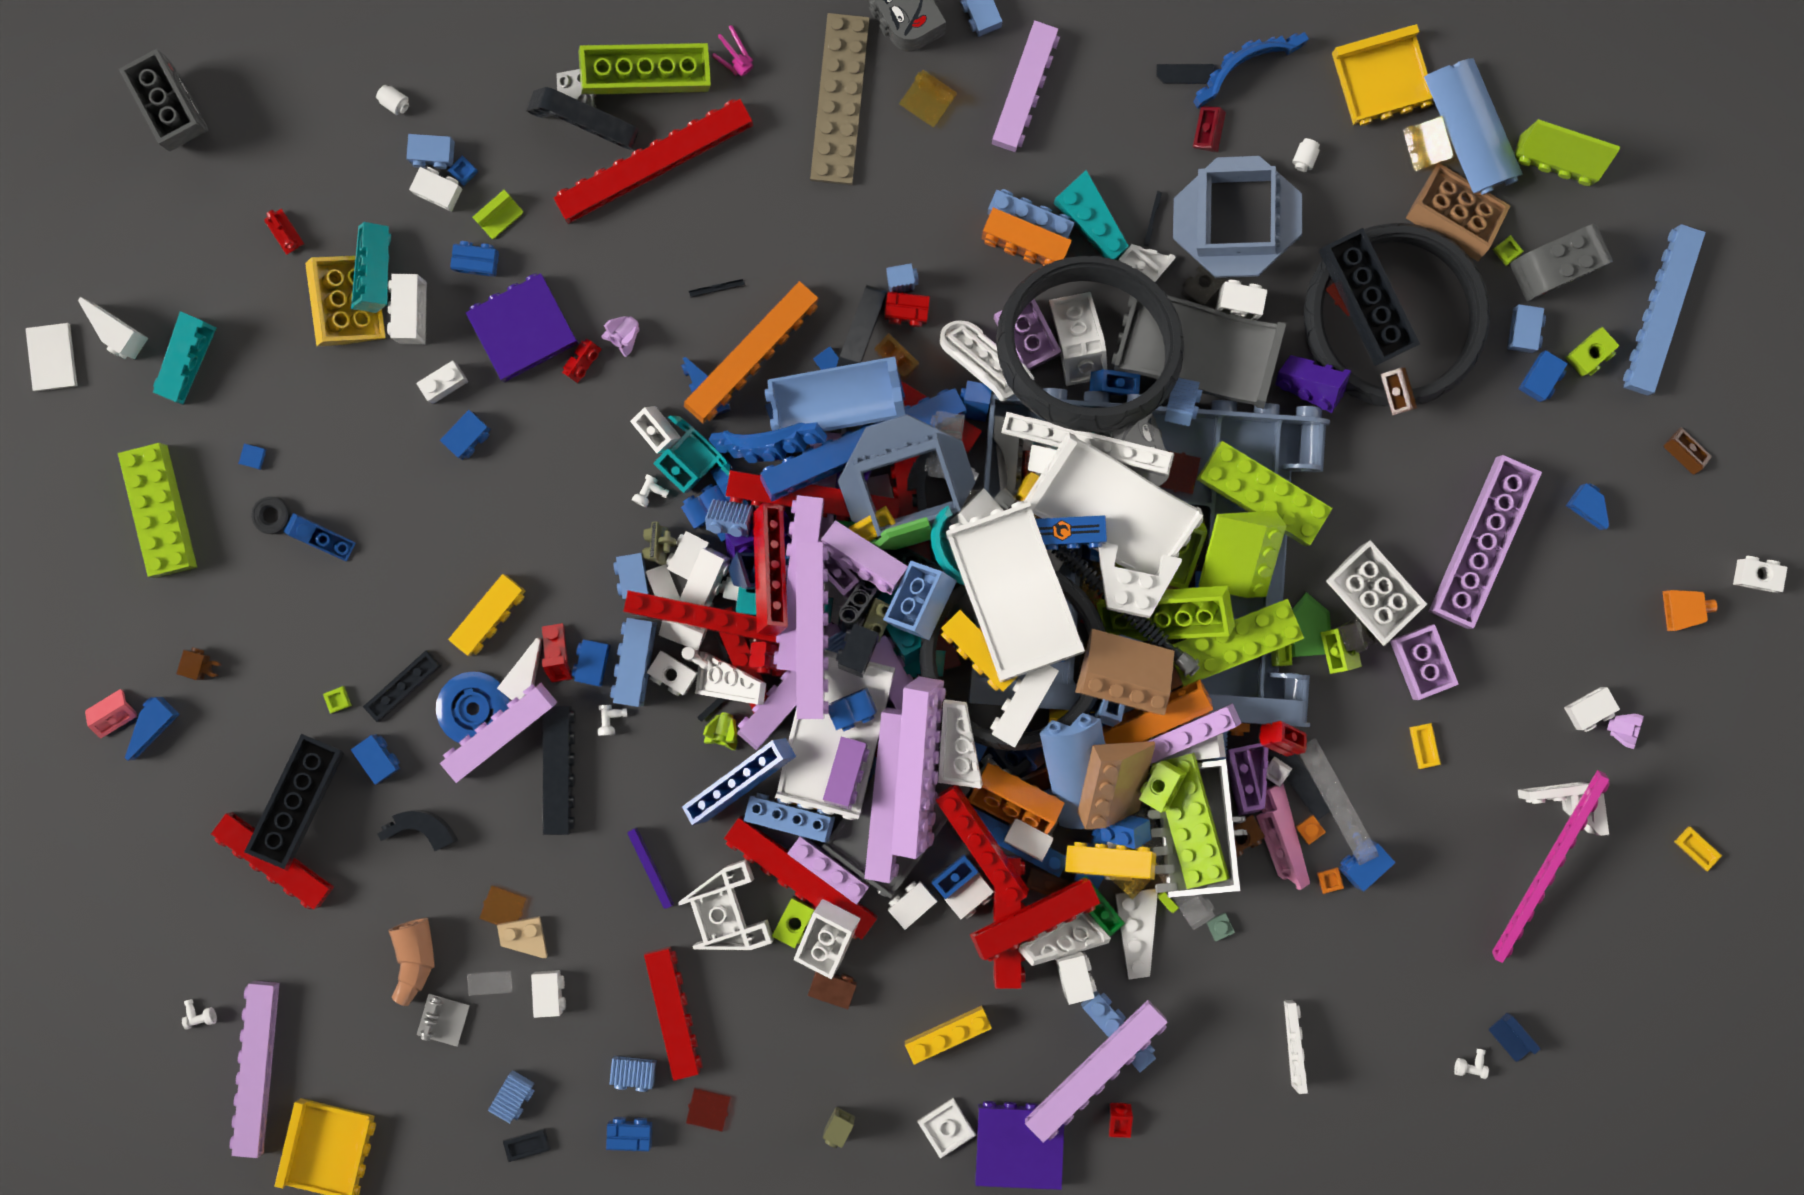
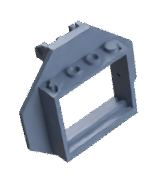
(1193, 218)
(895, 442)

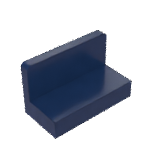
(1513, 1037)

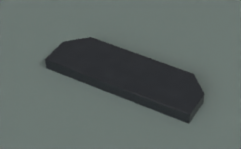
(1184, 73)

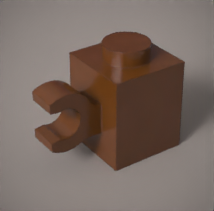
(196, 664)

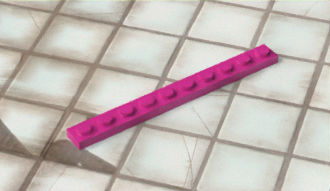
(1555, 859)

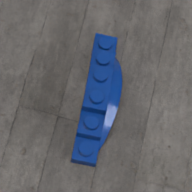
(1249, 50)
(769, 445)

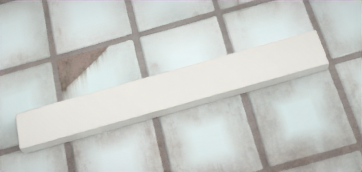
(1122, 451)

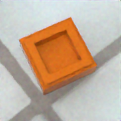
(1330, 880)

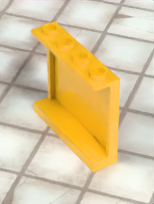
(1383, 75)
(325, 1149)

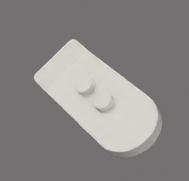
(977, 354)

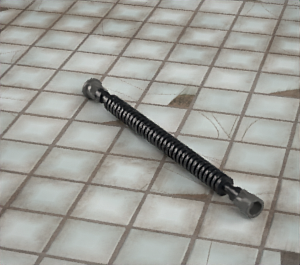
(1182, 659)

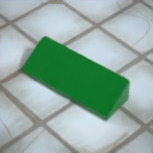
(1105, 915)

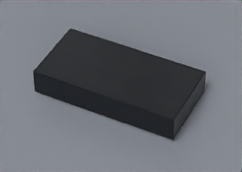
(526, 1145)

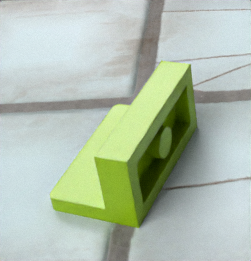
(498, 214)

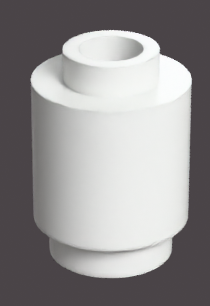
(392, 99)
(1306, 155)

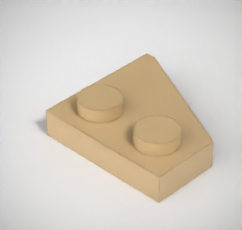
(523, 936)

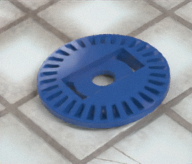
(477, 688)

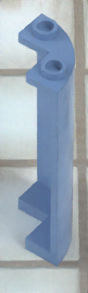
(1473, 126)
(838, 396)
(1067, 760)

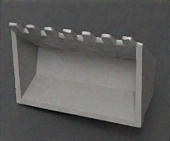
(1216, 786)

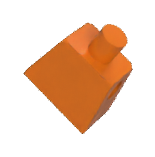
(1686, 608)

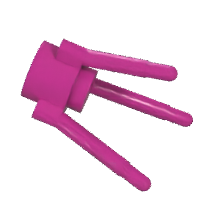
(742, 63)

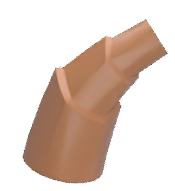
(415, 955)

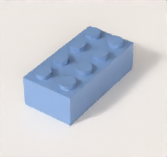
(634, 662)

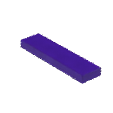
(650, 868)

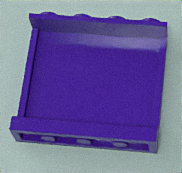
(521, 327)
(1012, 1153)

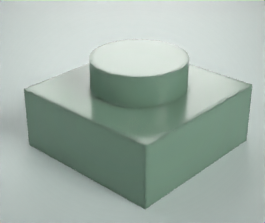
(1220, 927)

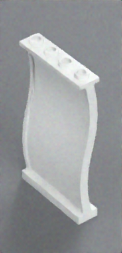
(1137, 512)
(1014, 591)
(817, 740)

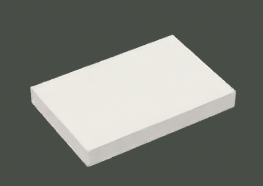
(51, 357)

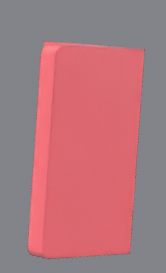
(109, 714)

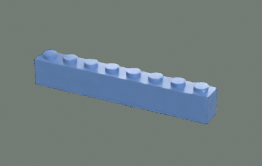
(1663, 310)

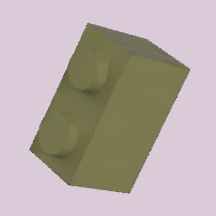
(838, 1128)

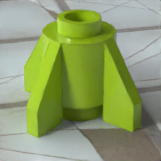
(722, 731)

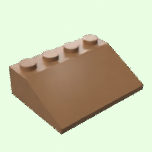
(1458, 213)
(1126, 672)
(1114, 782)

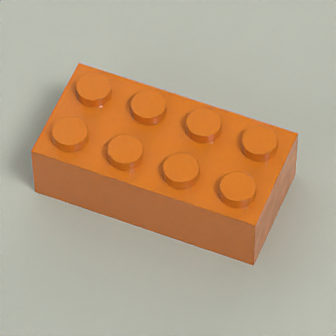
(1024, 238)
(1013, 799)

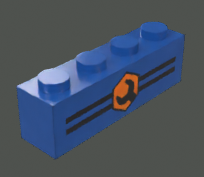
(1073, 531)

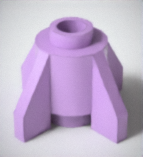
(622, 333)
(1626, 728)

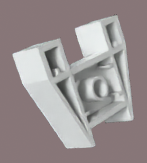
(720, 913)

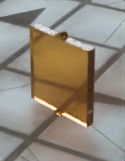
(502, 906)

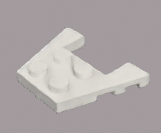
(1132, 590)

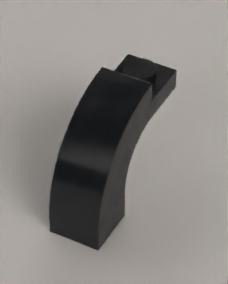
(916, 482)
(428, 823)

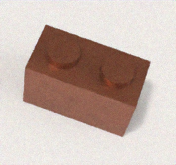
(833, 991)

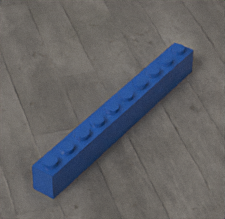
(833, 455)

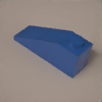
(150, 724)

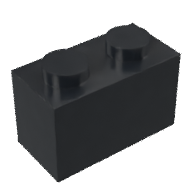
(857, 650)

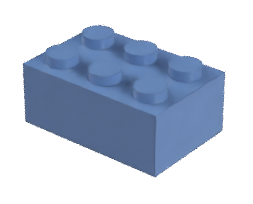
(919, 600)

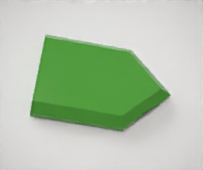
(904, 535)
(1312, 620)

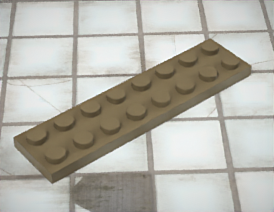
(840, 99)

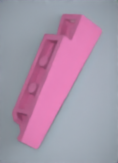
(1282, 837)

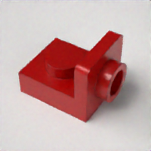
(1120, 1120)

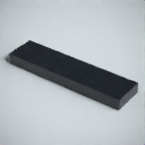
(402, 686)
(1303, 784)

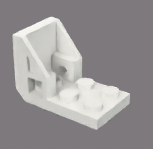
(1078, 337)
(1570, 796)

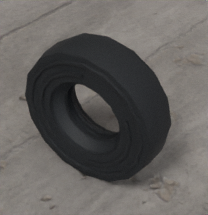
(259, 509)

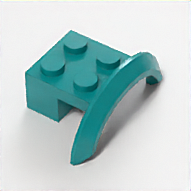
(689, 458)
(942, 548)

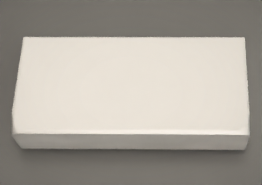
(662, 582)
(1028, 839)

